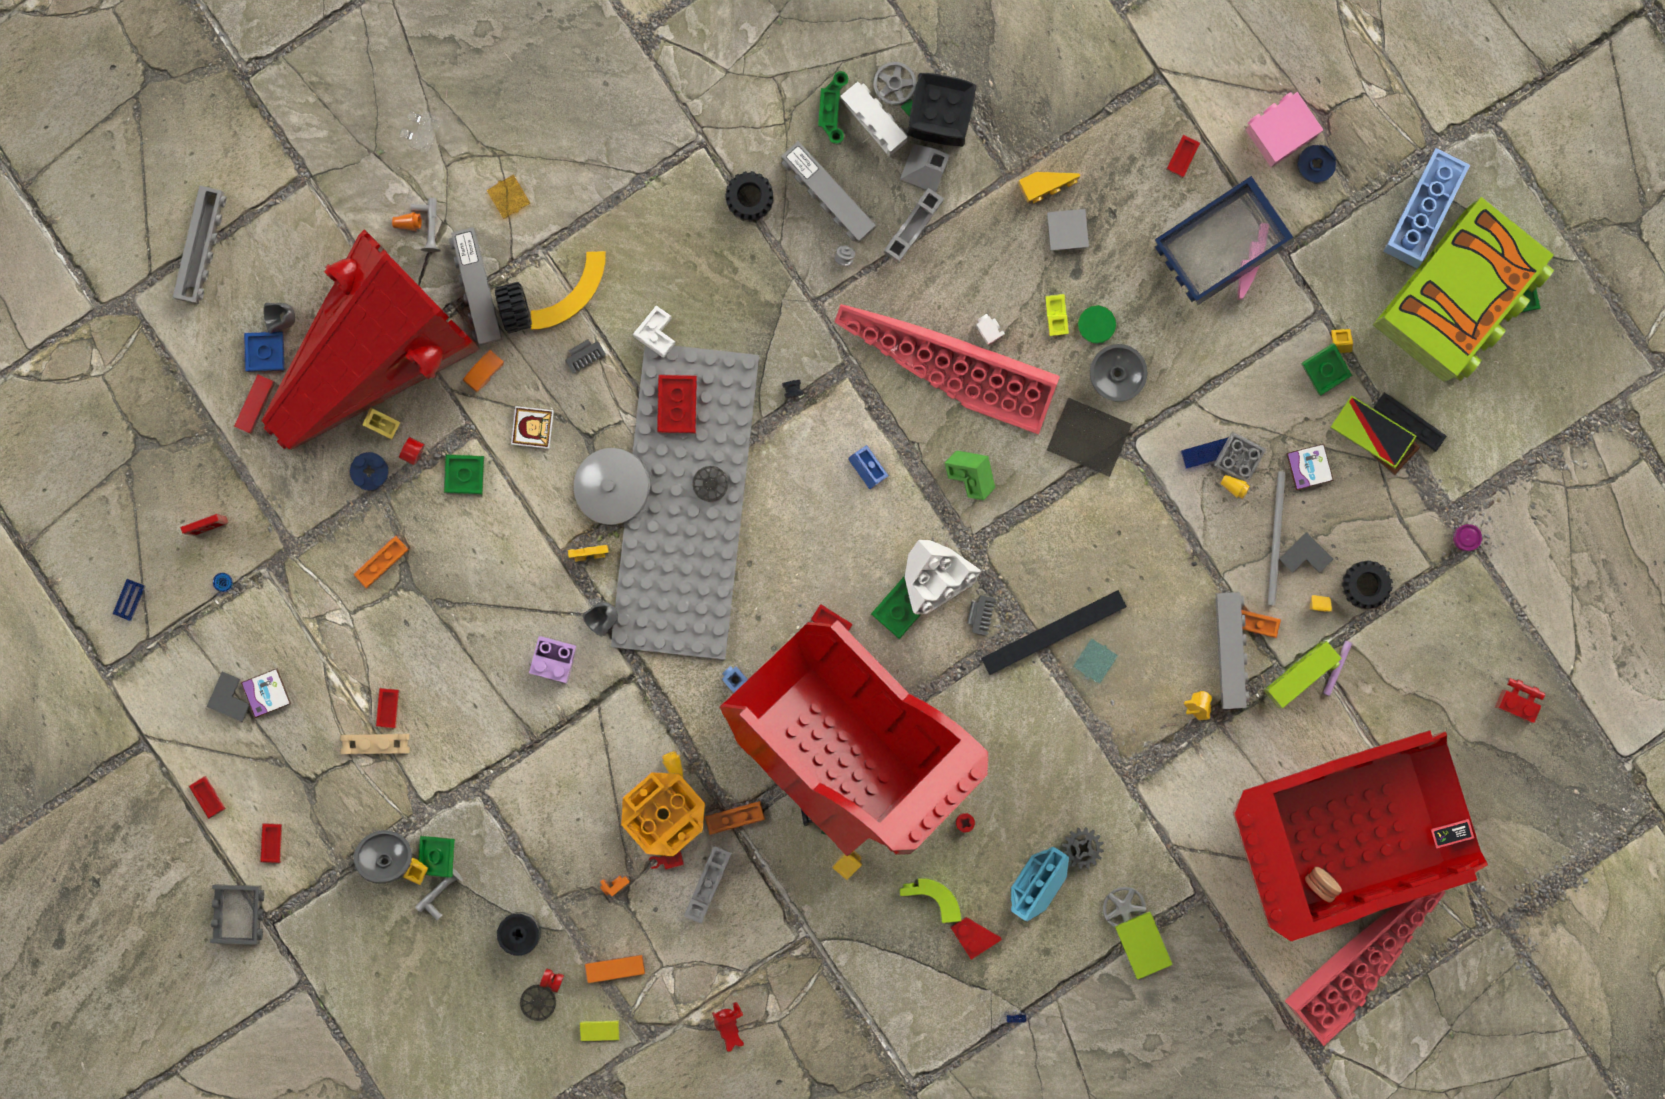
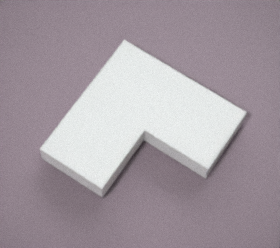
(650, 332)

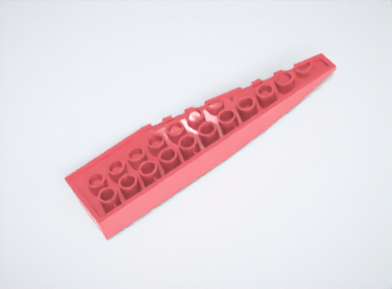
(962, 370)

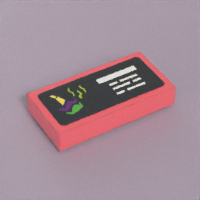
(1452, 833)

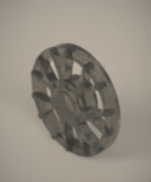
(710, 483)
(537, 1002)

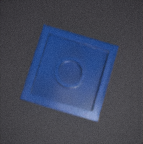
(264, 351)

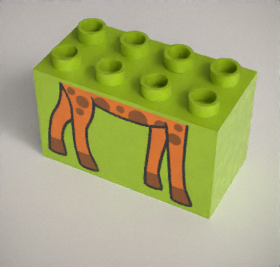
(1465, 292)

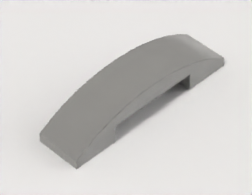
(707, 884)

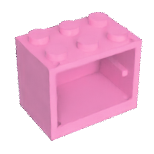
(1283, 128)

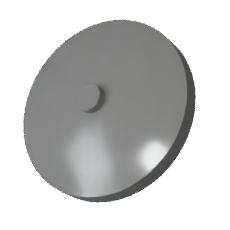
(611, 486)

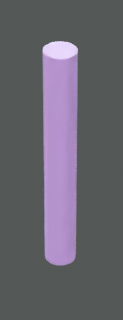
(1335, 673)

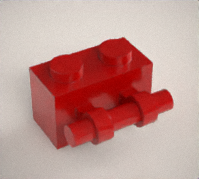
(1518, 706)

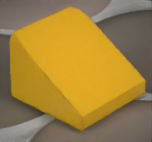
(1343, 340)
(1320, 603)
(416, 872)

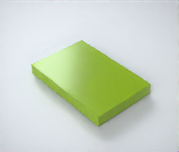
(1143, 945)

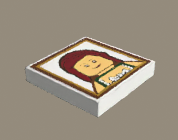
(532, 427)

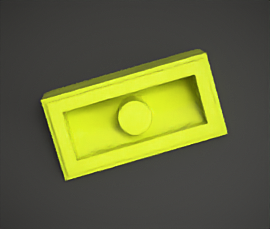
(599, 1030)

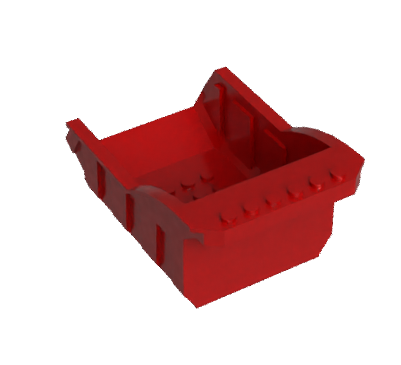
(853, 742)
(1363, 825)

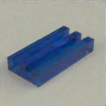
(121, 598)
(1015, 1018)

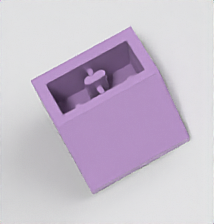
(553, 659)

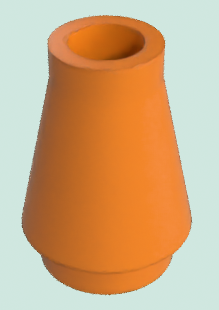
(408, 221)

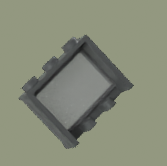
(237, 914)

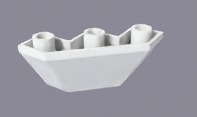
(936, 575)

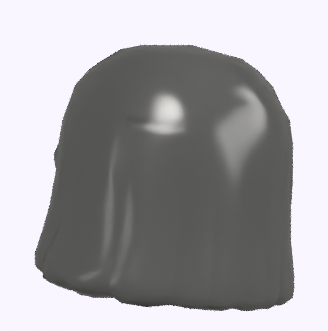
(272, 316)
(595, 623)

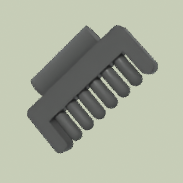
(582, 350)
(976, 614)

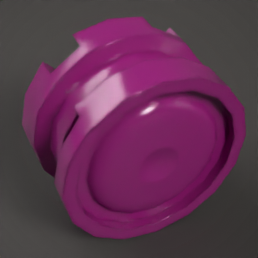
(1467, 537)

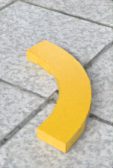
(577, 298)

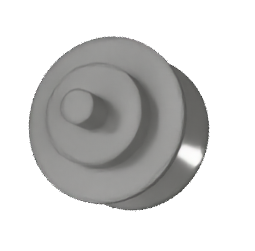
(844, 255)

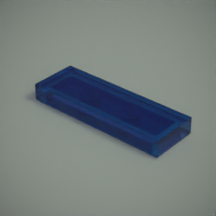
(1202, 453)

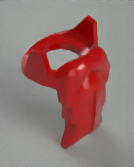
(725, 1023)

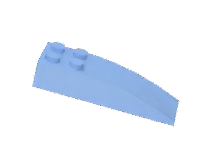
(1426, 208)

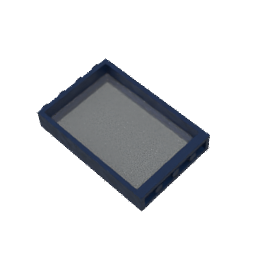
(1223, 241)

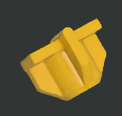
(1199, 705)

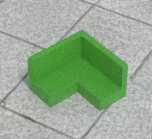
(974, 471)

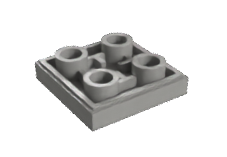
(1067, 230)
(1240, 457)

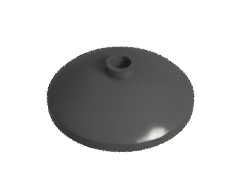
(1123, 359)
(383, 847)

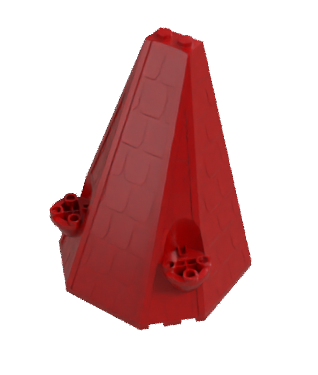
(363, 347)

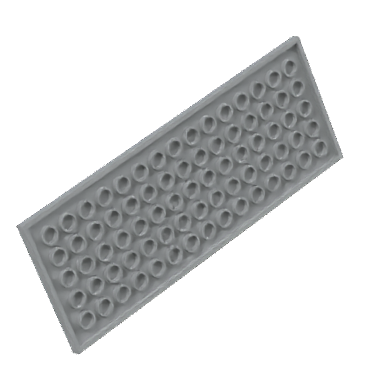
(680, 548)

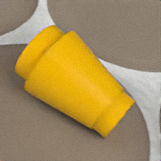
(1235, 486)
(673, 763)

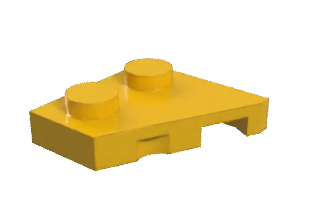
(581, 554)

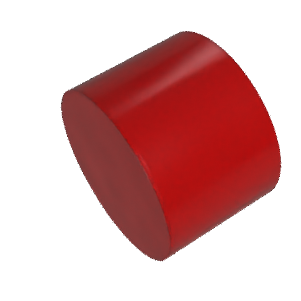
(411, 451)

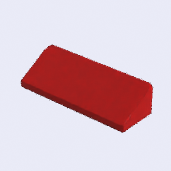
(254, 404)

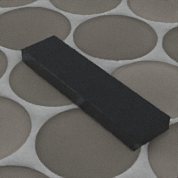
(1410, 421)

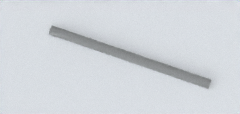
(1276, 538)

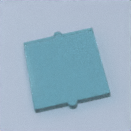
(1095, 660)

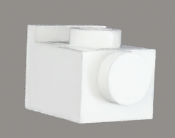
(989, 329)

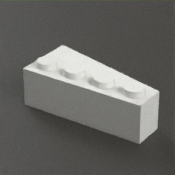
(874, 118)

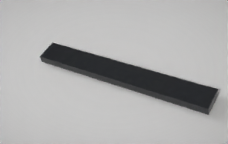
(1053, 632)

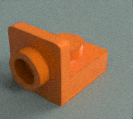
(618, 884)

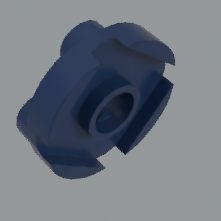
(1327, 164)
(377, 478)

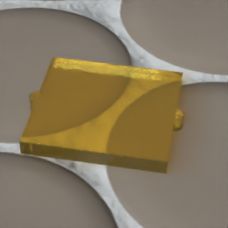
(508, 196)

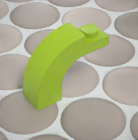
(947, 902)

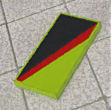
(1373, 432)

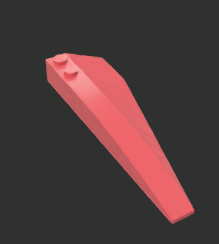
(1341, 985)

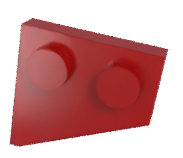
(974, 937)

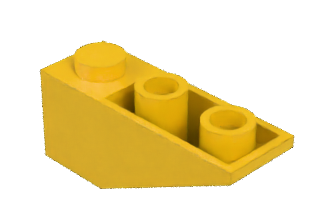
(1042, 183)
(848, 865)

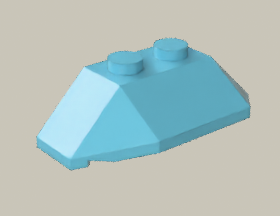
(1038, 883)

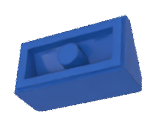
(868, 467)

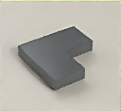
(1306, 549)
(223, 700)

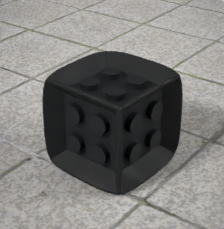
(941, 109)

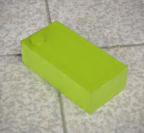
(1303, 674)

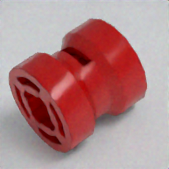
(547, 978)

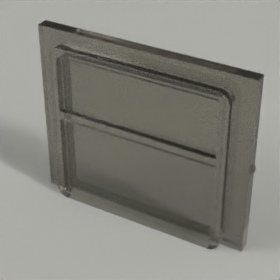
(1089, 437)

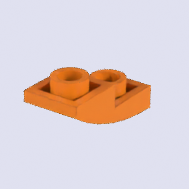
(483, 370)

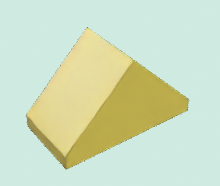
(381, 423)

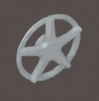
(894, 83)
(1124, 906)

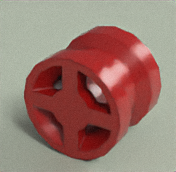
(965, 820)

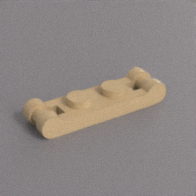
(374, 744)

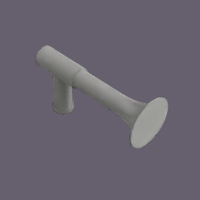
(431, 209)
(426, 904)

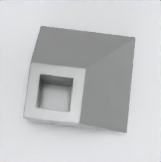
(924, 167)

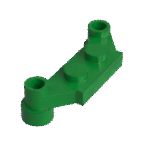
(829, 107)

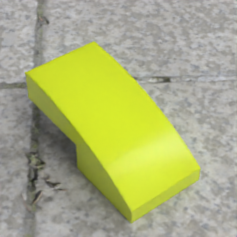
(1056, 314)

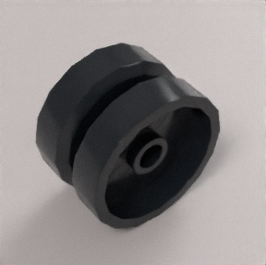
(510, 941)

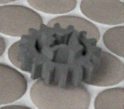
(1078, 856)

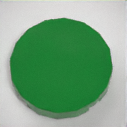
(1097, 324)

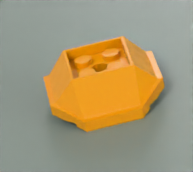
(641, 816)

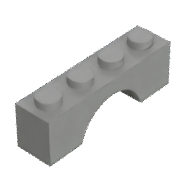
(913, 225)

